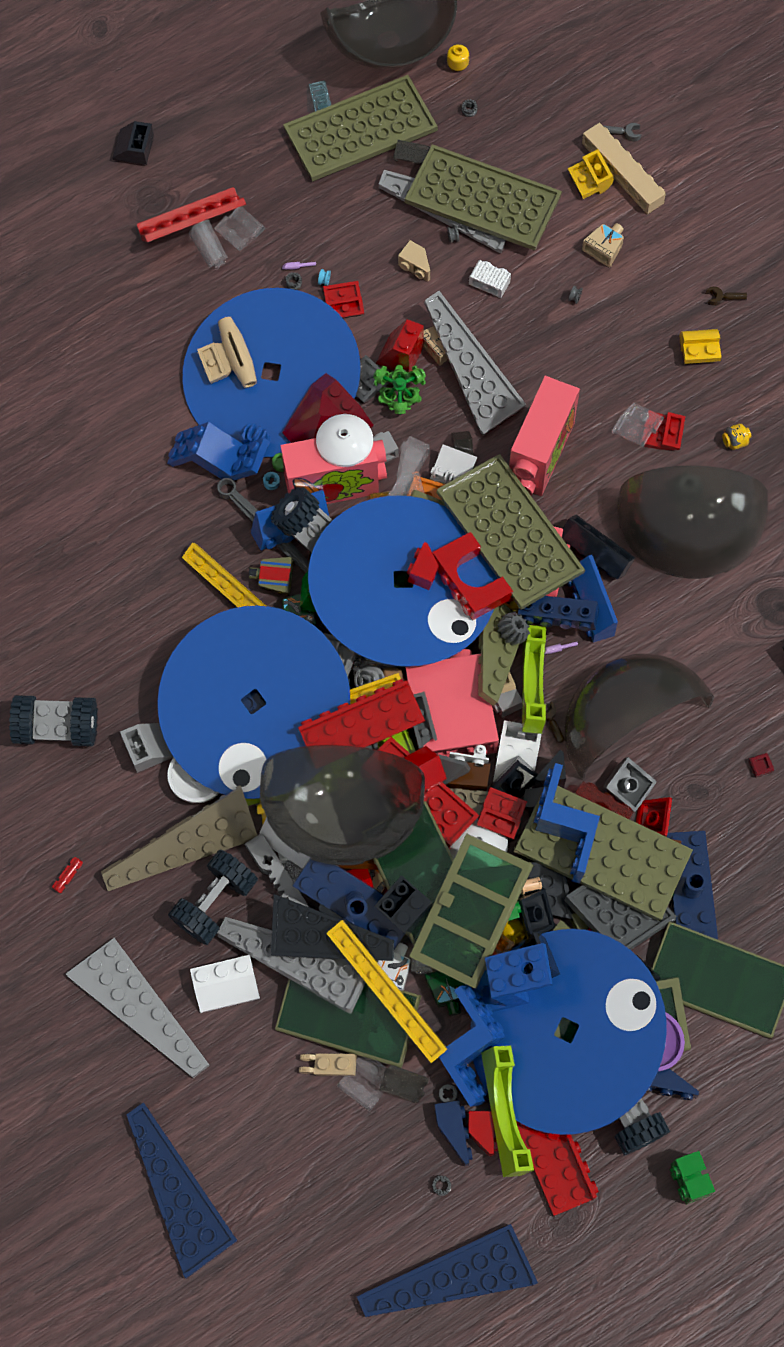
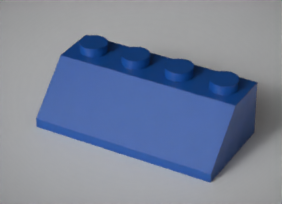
(267, 534)
(591, 588)

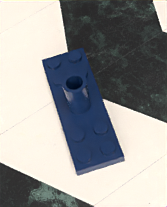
(338, 889)
(695, 905)

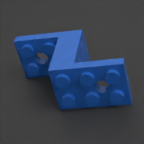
(217, 452)
(566, 823)
(507, 978)
(471, 1045)

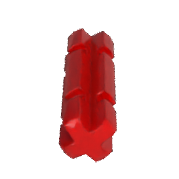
(67, 875)

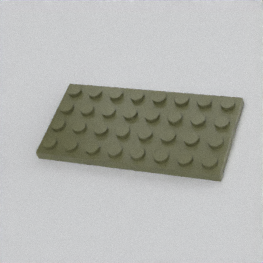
(360, 127)
(483, 197)
(511, 531)
(624, 860)

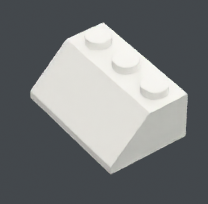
(224, 983)

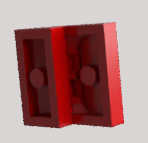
(344, 298)
(668, 434)
(501, 812)

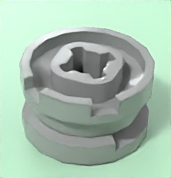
(368, 675)

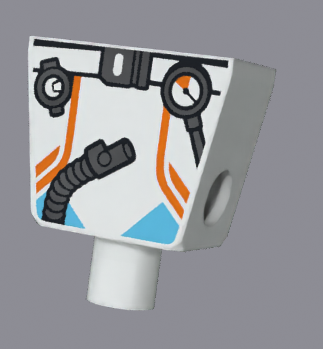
(399, 967)

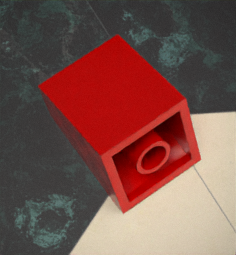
(403, 346)

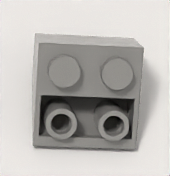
(146, 745)

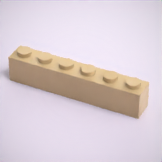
(625, 168)

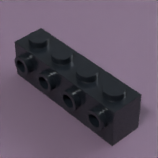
(592, 542)

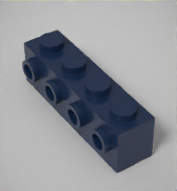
(562, 612)

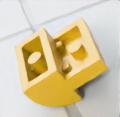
(591, 174)
(700, 346)

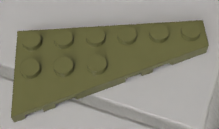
(495, 658)

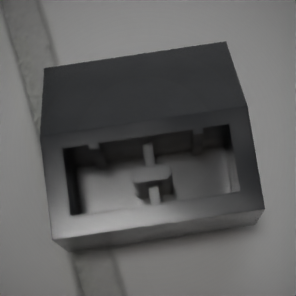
(134, 143)
(404, 905)

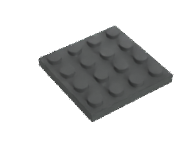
(614, 918)

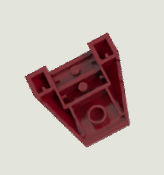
(321, 402)

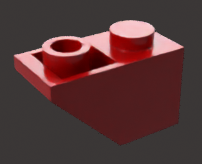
(424, 569)
(482, 1130)

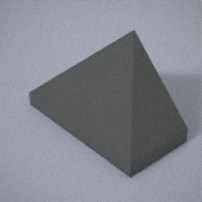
(453, 768)

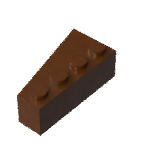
(474, 780)

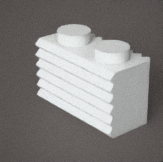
(490, 278)

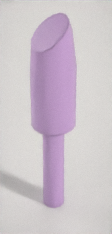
(296, 265)
(558, 647)

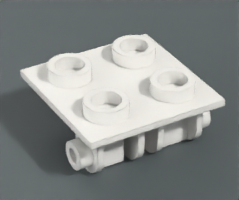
(451, 464)
(478, 758)

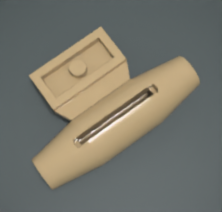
(228, 356)

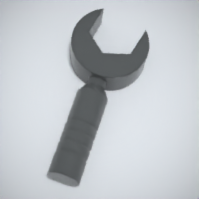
(628, 131)

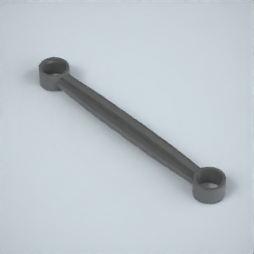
(249, 511)

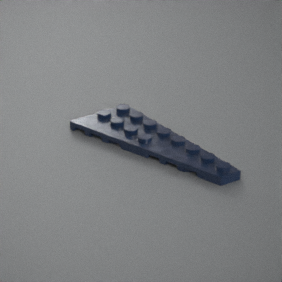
(189, 1215)
(474, 1270)

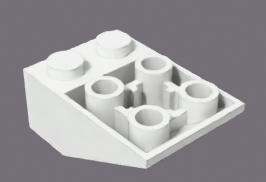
(515, 744)

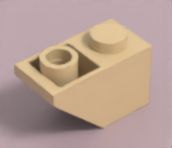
(414, 259)

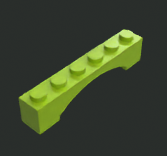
(532, 692)
(513, 1154)

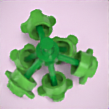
(399, 378)

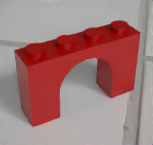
(474, 600)

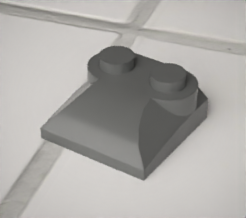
(629, 784)

